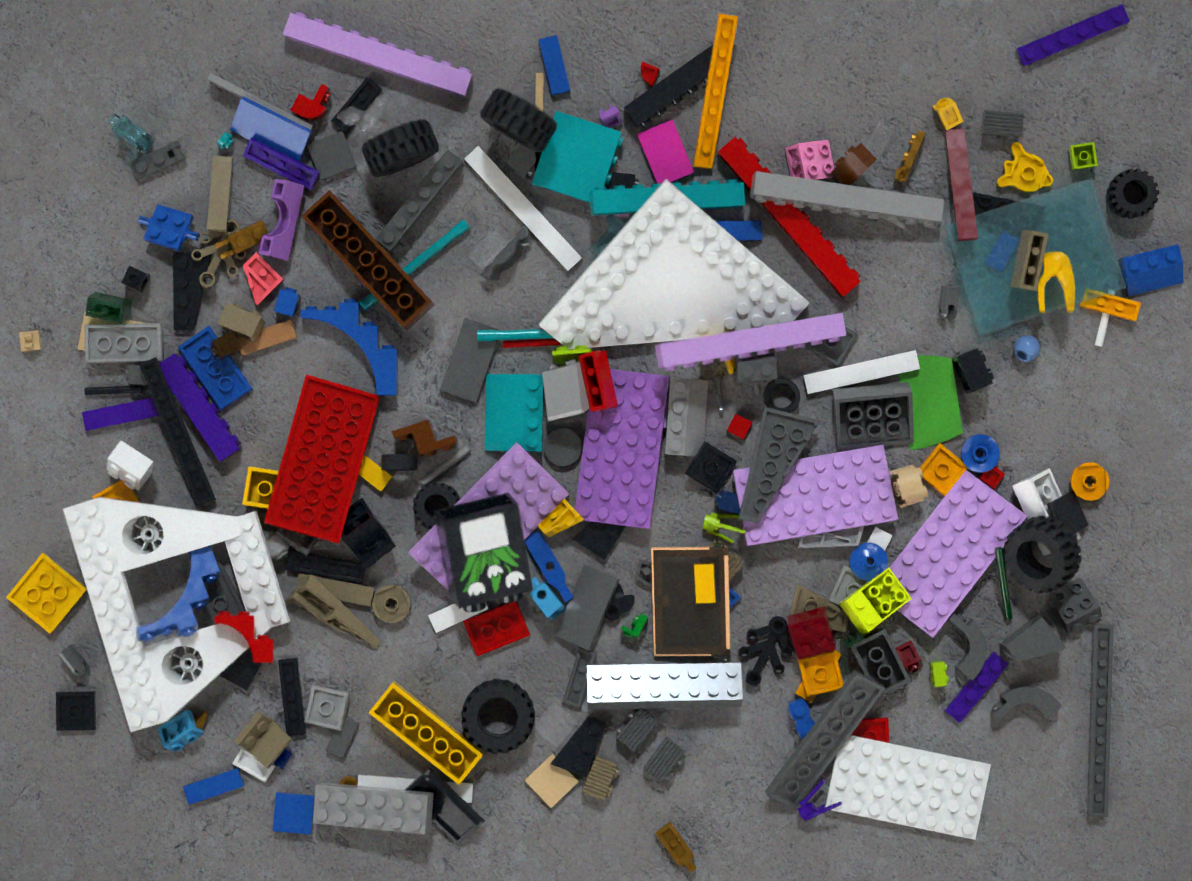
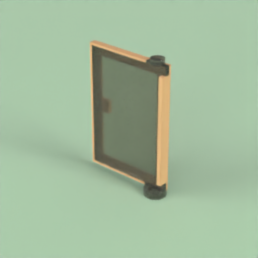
(679, 622)

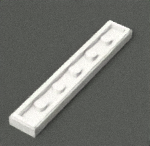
(861, 372)
(464, 790)

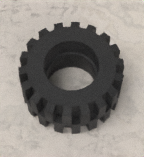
(1147, 187)
(424, 494)

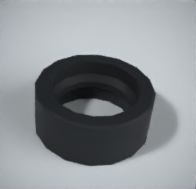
(791, 385)
(399, 462)

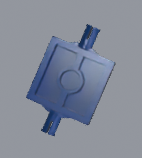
(168, 227)

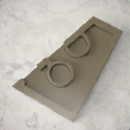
(807, 600)

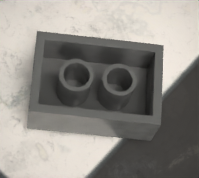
(880, 660)

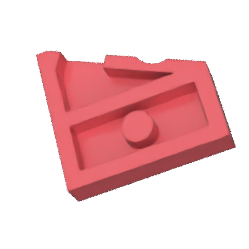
(261, 278)

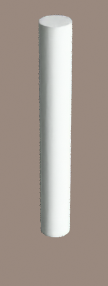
(1102, 328)

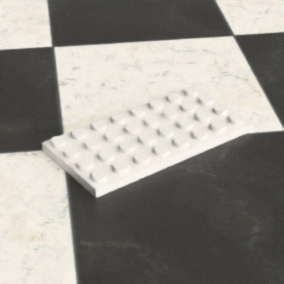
(908, 786)

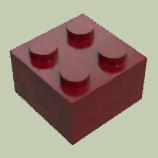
(811, 633)

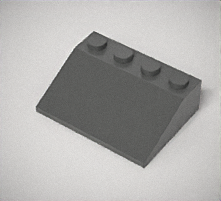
(873, 416)

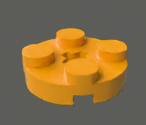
(1097, 489)

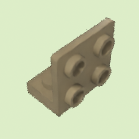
(263, 739)

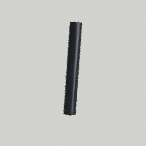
(113, 390)

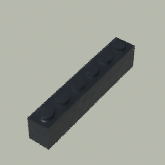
(670, 90)

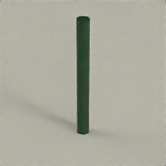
(1003, 583)

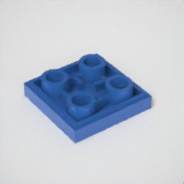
(293, 813)

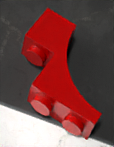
(244, 623)

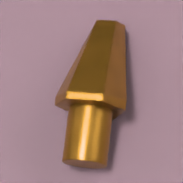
(201, 719)

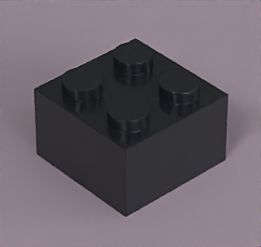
(973, 370)

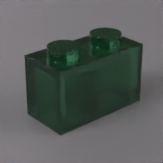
(108, 307)

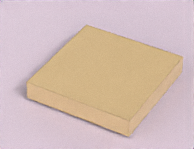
(551, 781)

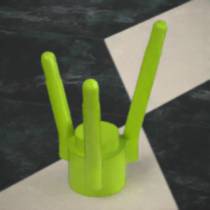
(712, 523)

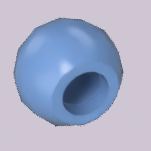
(1026, 348)

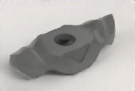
(508, 255)

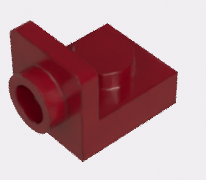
(909, 657)

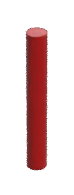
(530, 343)

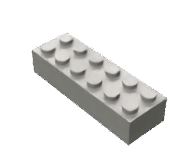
(373, 808)

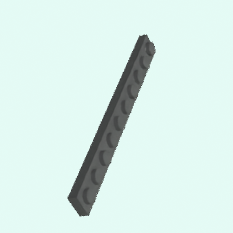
(1100, 720)

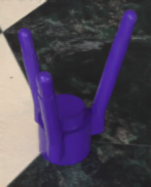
(808, 810)

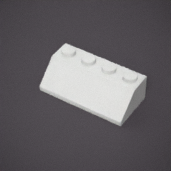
(1035, 494)

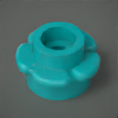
(225, 141)

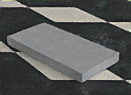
(123, 342)

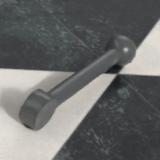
(718, 378)

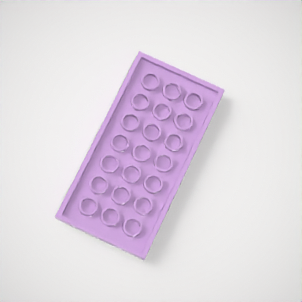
(513, 473)
(824, 496)
(953, 551)

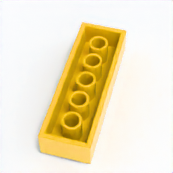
(426, 732)

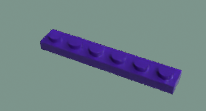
(1072, 35)

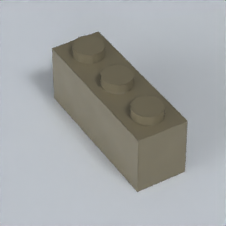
(1029, 260)

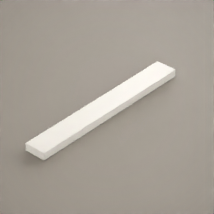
(523, 208)

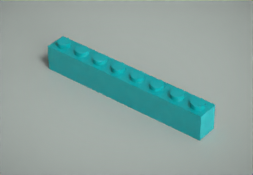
(631, 200)

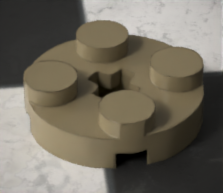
(386, 613)

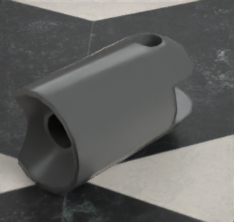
(948, 302)
(74, 661)

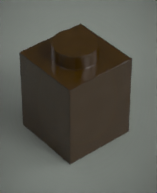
(225, 346)

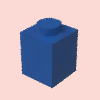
(287, 302)

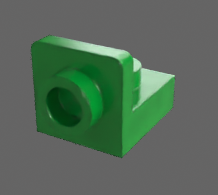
(638, 624)

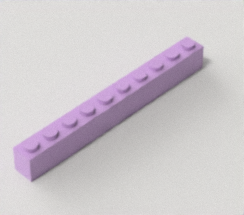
(378, 55)
(750, 340)

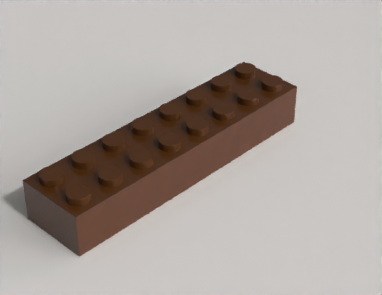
(368, 260)

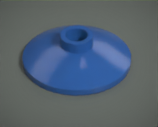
(990, 453)
(859, 563)

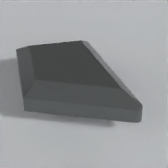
(644, 572)

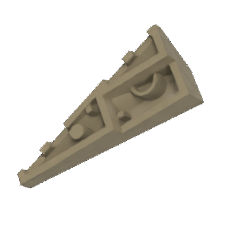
(319, 601)

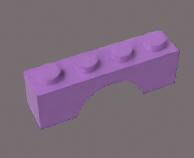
(288, 199)

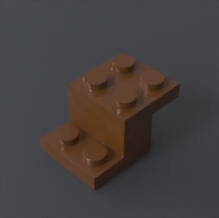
(425, 438)

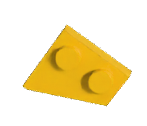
(560, 519)

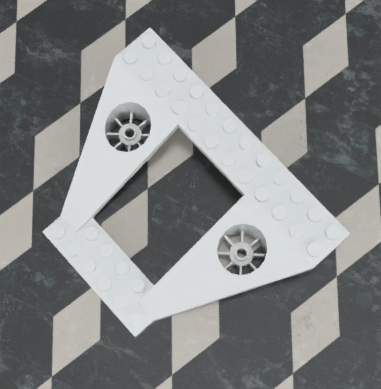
(109, 545)

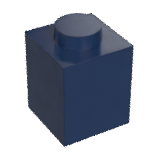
(727, 501)

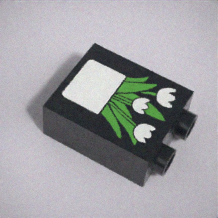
(484, 551)

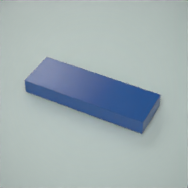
(554, 65)
(213, 786)

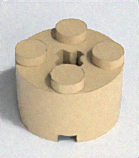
(908, 485)

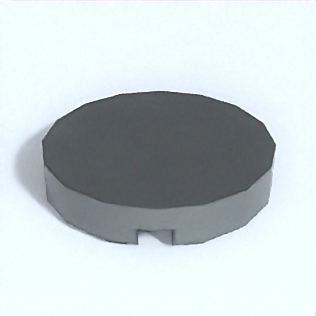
(562, 447)

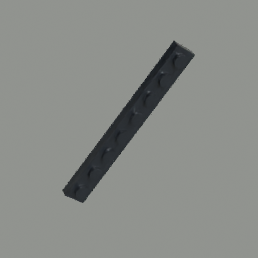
(177, 431)

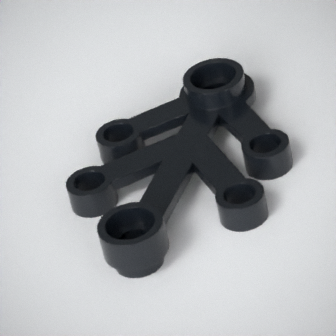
(767, 648)

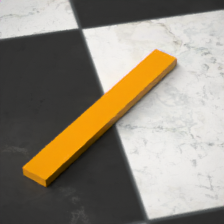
(715, 91)

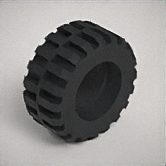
(518, 120)
(400, 148)
(1060, 544)
(498, 742)

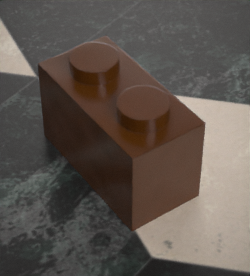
(854, 164)

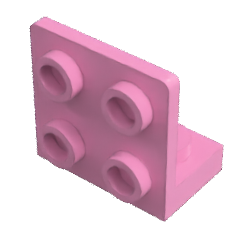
(810, 160)

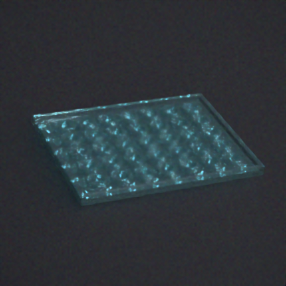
(1074, 227)

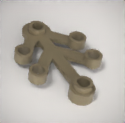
(216, 259)

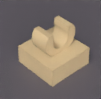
(30, 341)

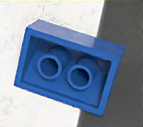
(1152, 270)

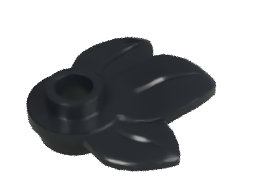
(620, 602)

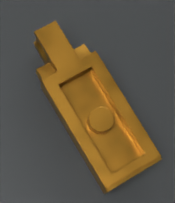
(909, 157)
(676, 846)

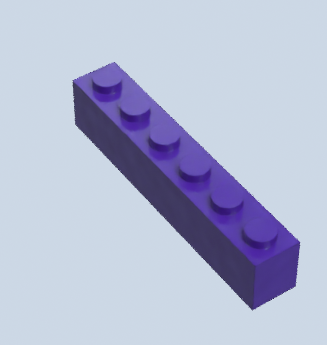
(199, 408)

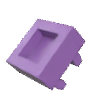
(610, 117)

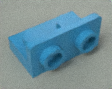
(179, 731)

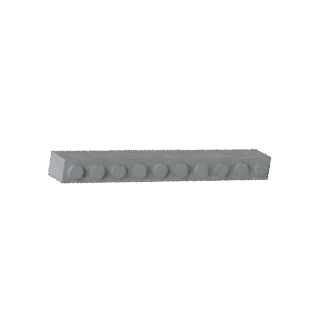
(846, 198)

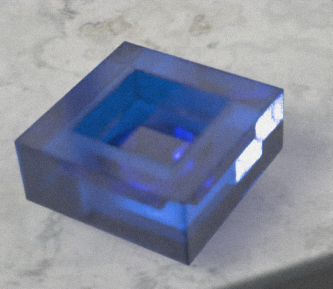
(284, 758)

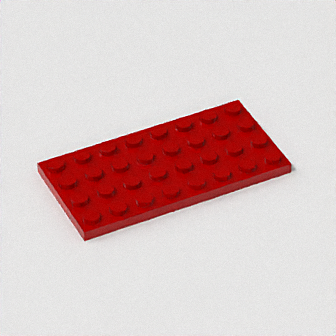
(322, 459)

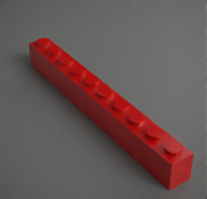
(793, 222)

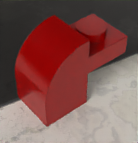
(312, 109)

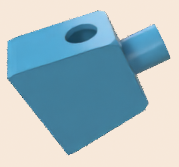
(550, 605)

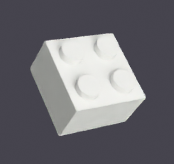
(129, 466)

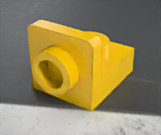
(948, 113)

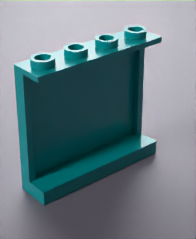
(577, 157)

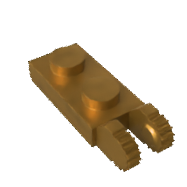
(243, 238)

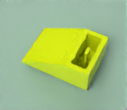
(875, 601)

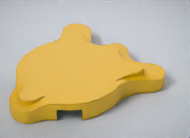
(1026, 171)

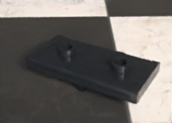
(449, 809)

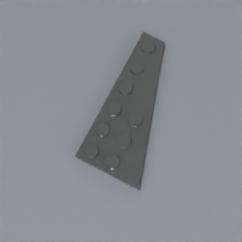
(775, 452)

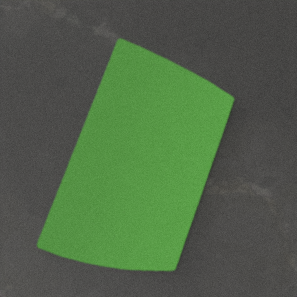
(934, 401)

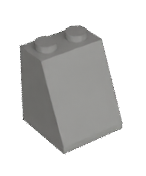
(564, 390)

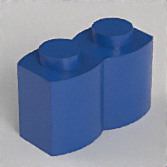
(800, 713)

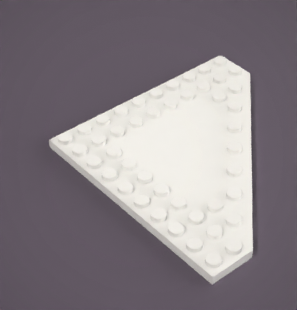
(670, 280)

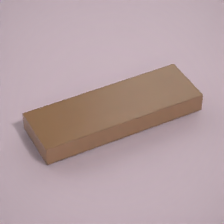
(269, 337)

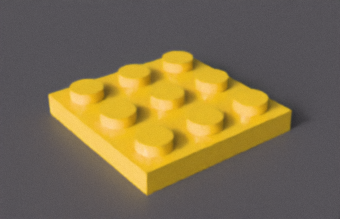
(46, 593)

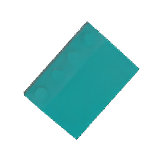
(514, 412)

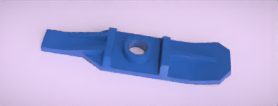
(543, 555)

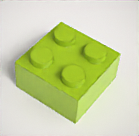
(1083, 156)
(938, 673)

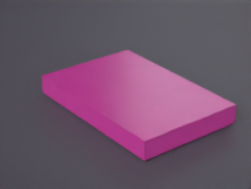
(665, 152)

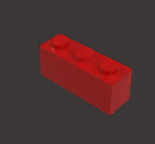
(598, 381)

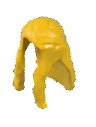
(1057, 265)

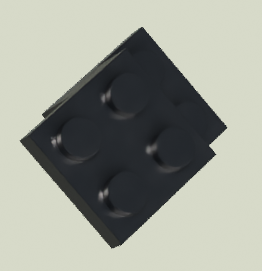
(366, 534)

